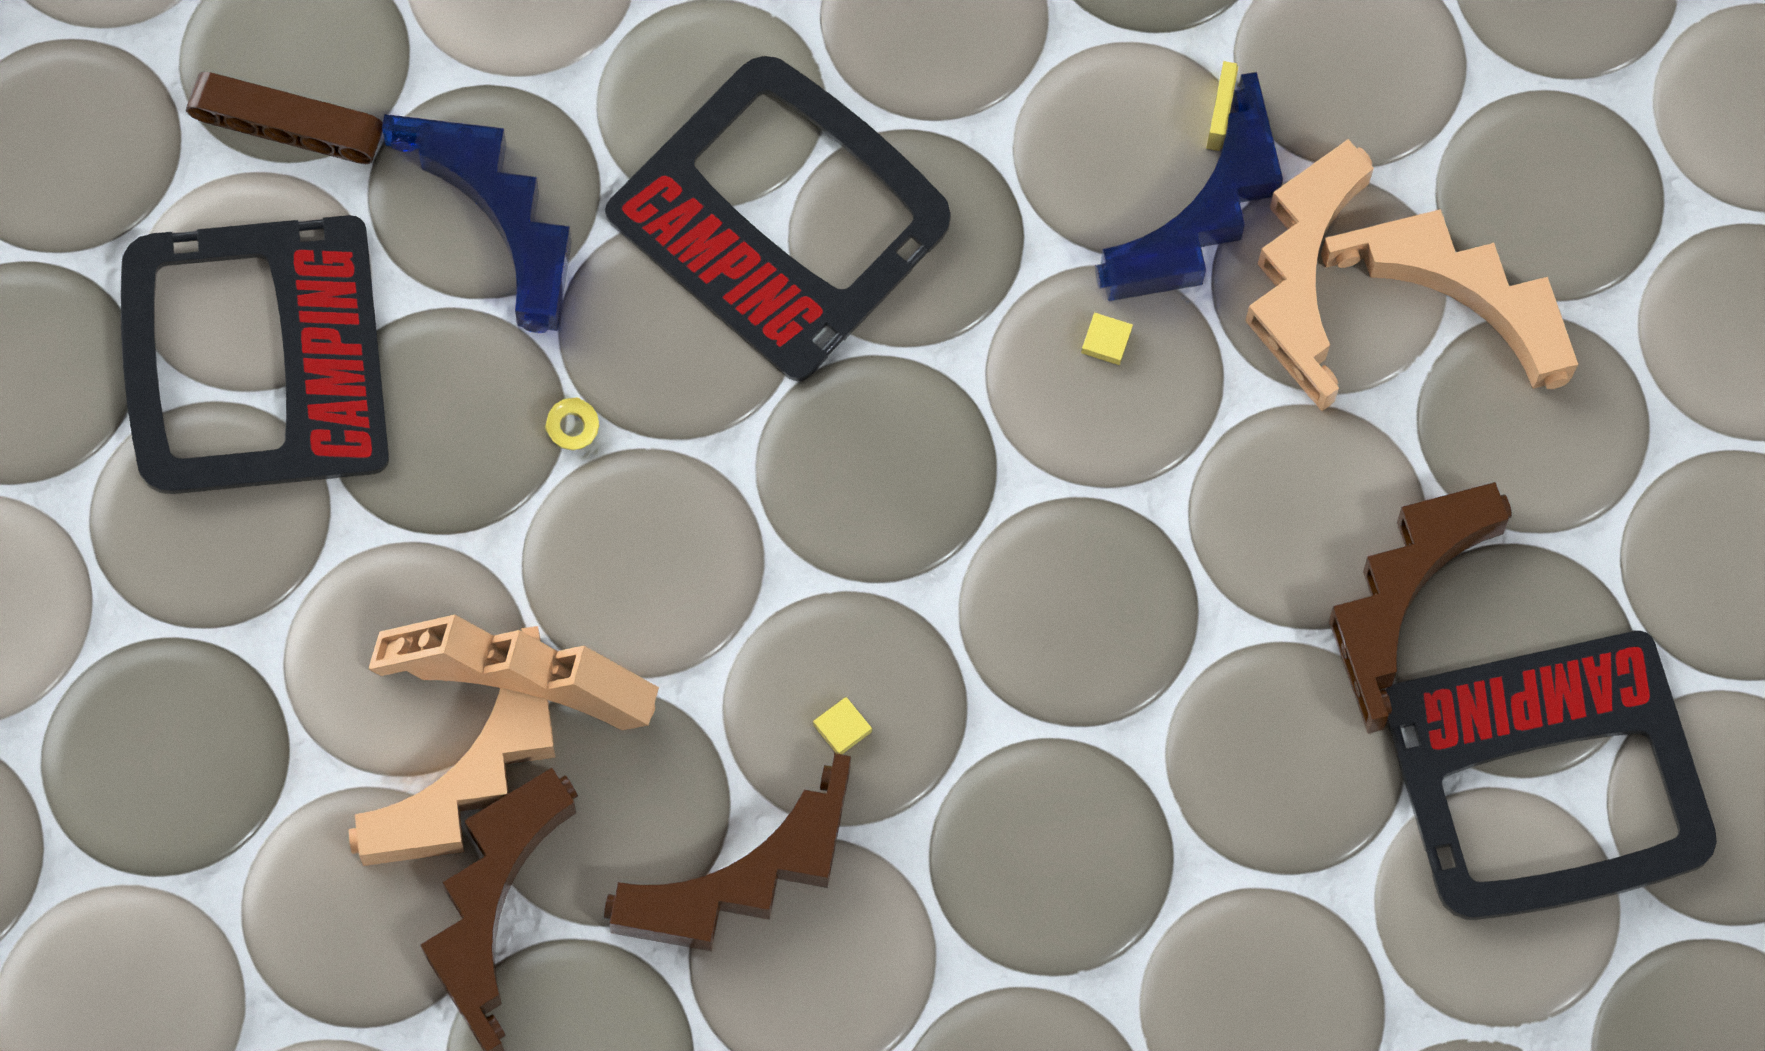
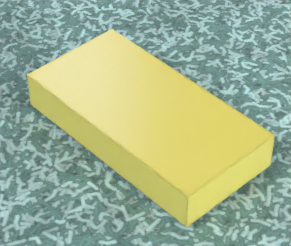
(1222, 106)

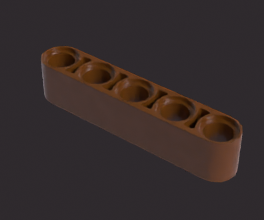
(285, 117)

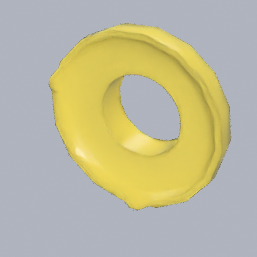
(576, 407)

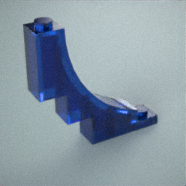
(473, 162)
(1173, 253)

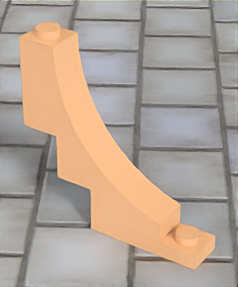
(1422, 253)
(1289, 313)
(515, 661)
(431, 819)

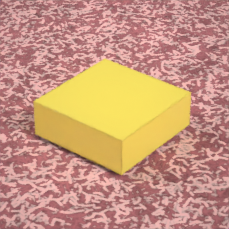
(1106, 338)
(842, 726)

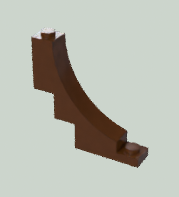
(1370, 626)
(795, 852)
(466, 950)

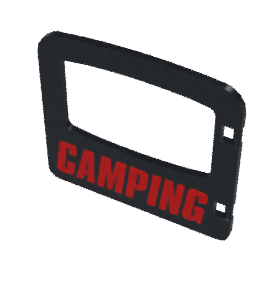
(736, 268)
(328, 350)
(1536, 704)

